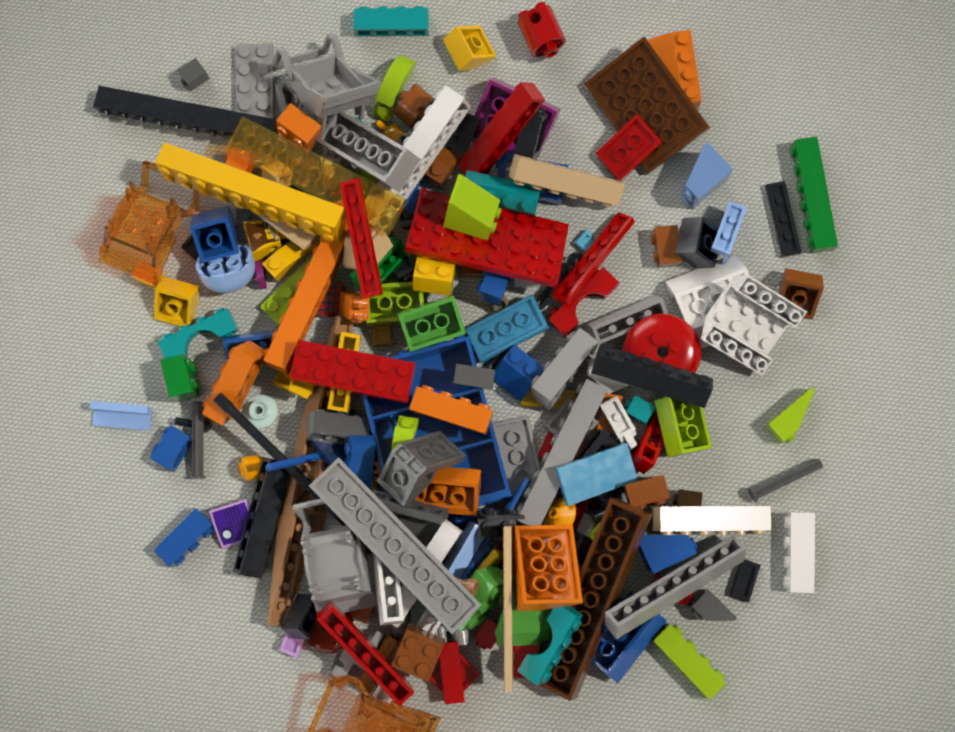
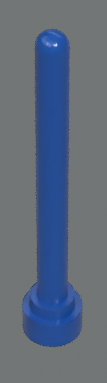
(293, 461)

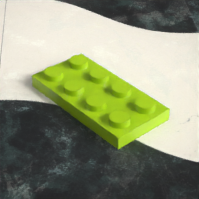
(278, 301)

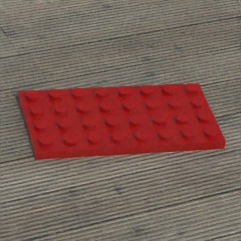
(519, 248)

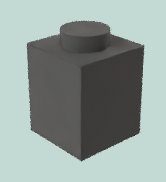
(192, 74)

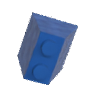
(214, 234)
(665, 550)

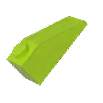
(790, 419)

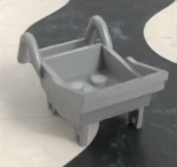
(327, 83)
(336, 565)

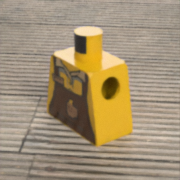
(262, 238)

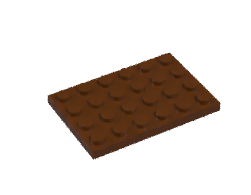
(644, 86)

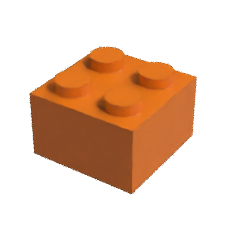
(298, 127)

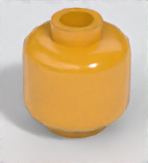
(249, 467)

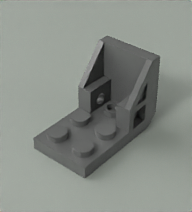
(415, 463)

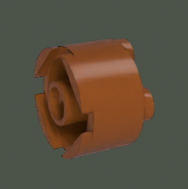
(413, 105)

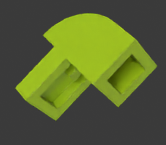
(405, 430)

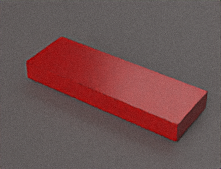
(451, 673)

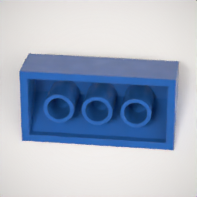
(618, 655)

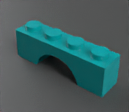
(220, 323)
(563, 623)

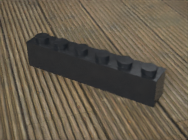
(652, 375)
(261, 521)

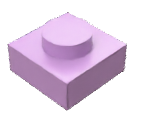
(291, 646)

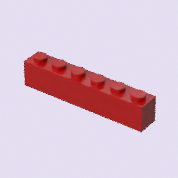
(502, 129)
(365, 653)

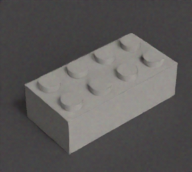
(563, 369)

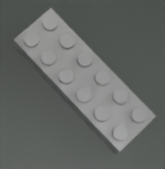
(369, 150)

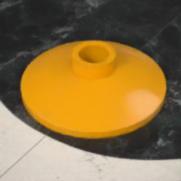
(560, 513)

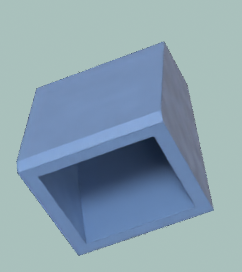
(707, 176)

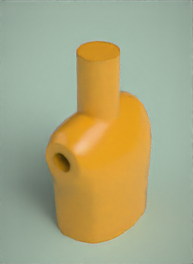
(392, 131)

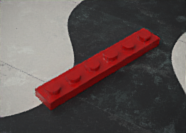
(361, 238)
(593, 258)

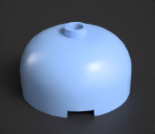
(229, 272)

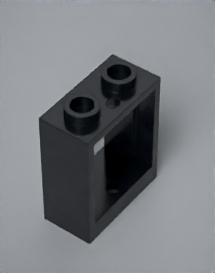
(532, 135)

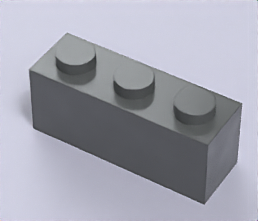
(335, 426)

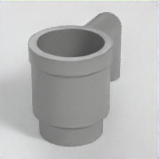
(462, 637)

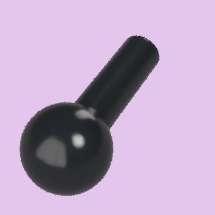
(188, 422)

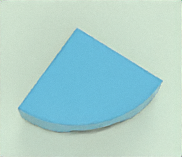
(584, 241)

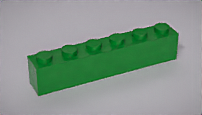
(813, 194)

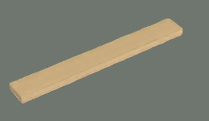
(508, 607)

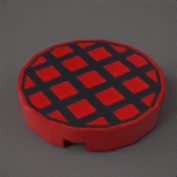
(330, 303)

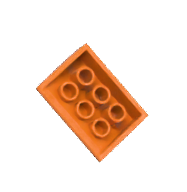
(678, 55)
(545, 567)

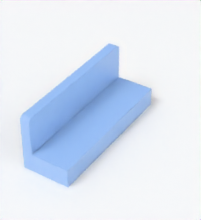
(728, 230)
(121, 415)
(463, 550)

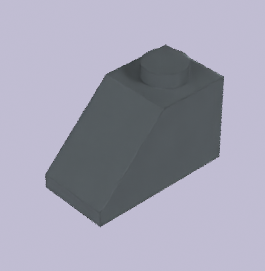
(710, 608)

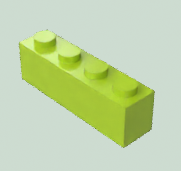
(689, 662)

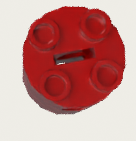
(541, 30)

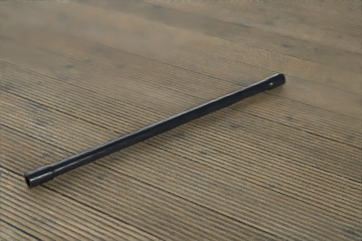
(229, 408)

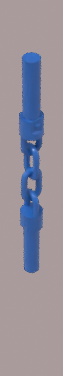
(479, 555)

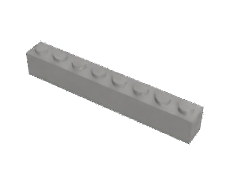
(563, 452)
(674, 586)

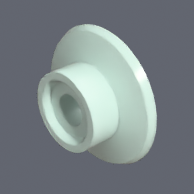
(268, 414)

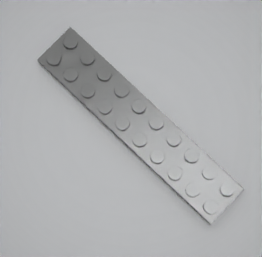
(254, 94)
(395, 545)

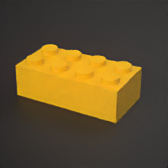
(433, 275)

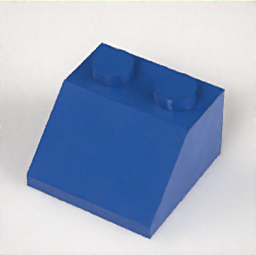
(517, 372)

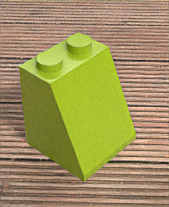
(472, 209)

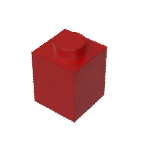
(486, 635)

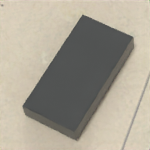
(474, 376)

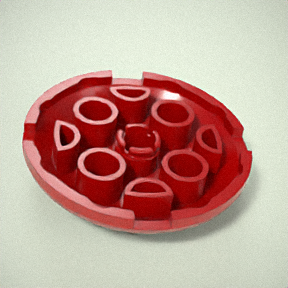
(666, 332)

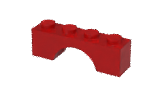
(599, 285)

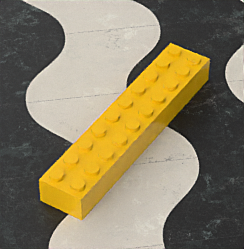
(251, 192)

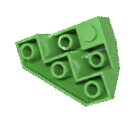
(528, 626)

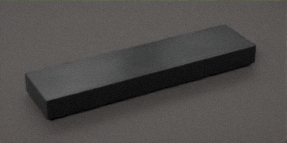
(783, 219)

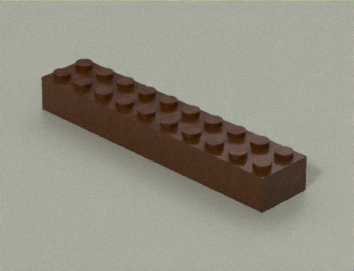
(601, 585)

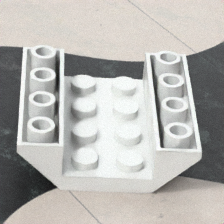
(701, 288)
(749, 322)

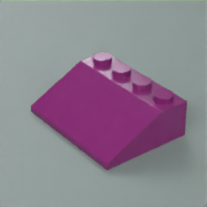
(493, 99)

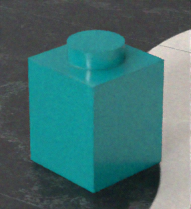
(639, 409)

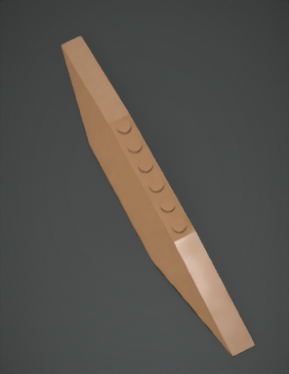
(288, 555)

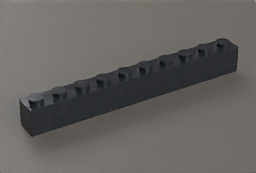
(173, 113)

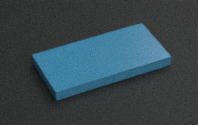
(506, 328)
(596, 474)

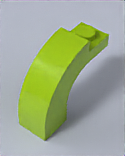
(392, 85)

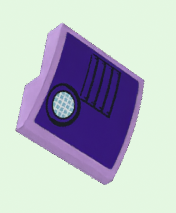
(230, 522)

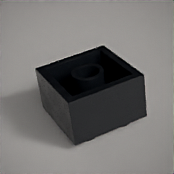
(695, 242)

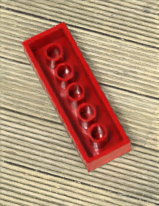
(352, 371)

